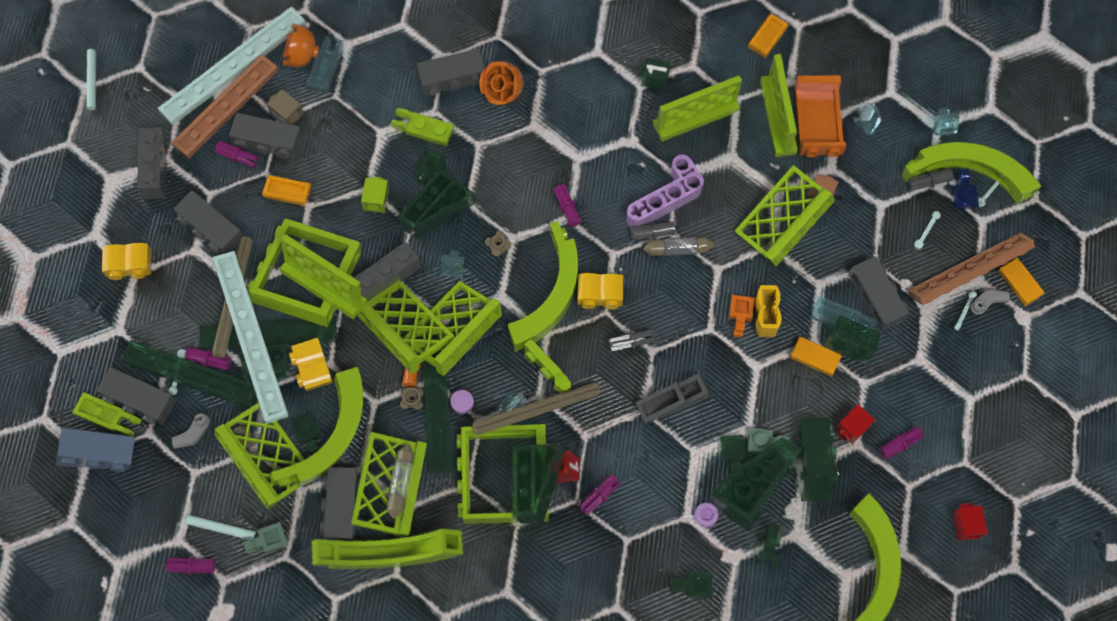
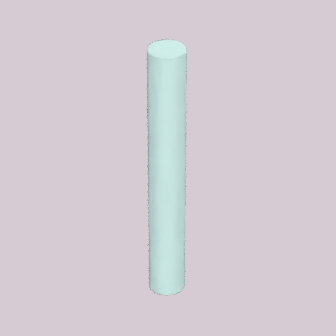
(91, 79)
(220, 527)

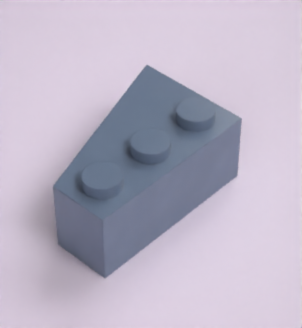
(94, 450)

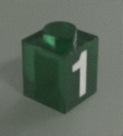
(654, 73)

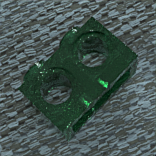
(852, 339)
(281, 369)

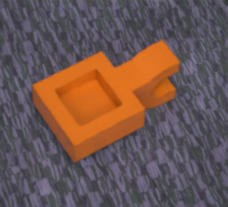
(741, 310)

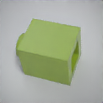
(375, 194)

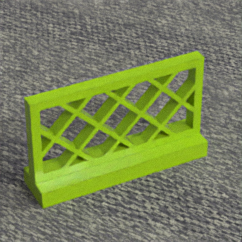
(698, 109)
(779, 109)
(801, 223)
(322, 278)
(468, 334)
(392, 340)
(245, 462)
(402, 522)

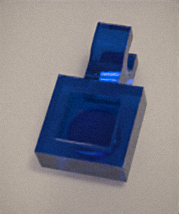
(964, 195)

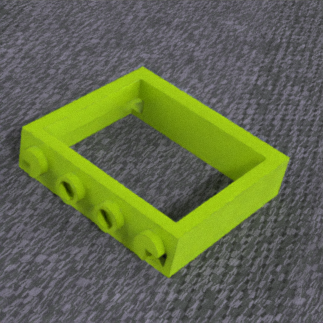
(290, 306)
(463, 465)

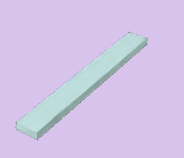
(230, 66)
(250, 337)

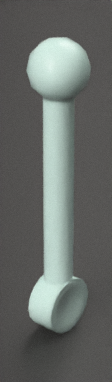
(982, 199)
(919, 243)
(972, 295)
(173, 389)

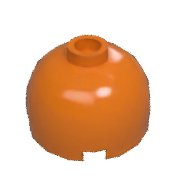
(299, 47)
(501, 82)

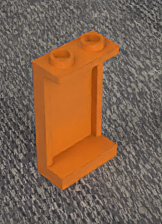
(819, 116)

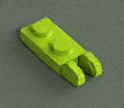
(423, 127)
(547, 367)
(104, 414)

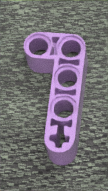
(662, 197)

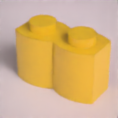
(126, 260)
(600, 290)
(767, 309)
(311, 365)

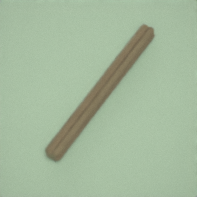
(226, 322)
(536, 408)

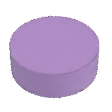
(462, 402)
(706, 515)

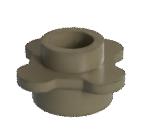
(498, 249)
(411, 392)

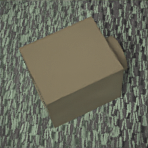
(284, 107)

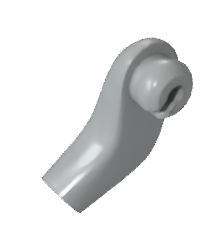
(987, 298)
(194, 433)

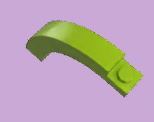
(978, 158)
(554, 308)
(350, 409)
(388, 553)
(887, 557)

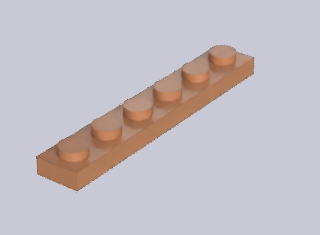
(224, 106)
(971, 268)

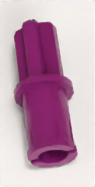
(236, 154)
(567, 205)
(207, 358)
(901, 442)
(599, 494)
(190, 565)

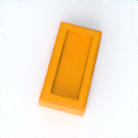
(768, 35)
(286, 190)
(1021, 282)
(815, 356)

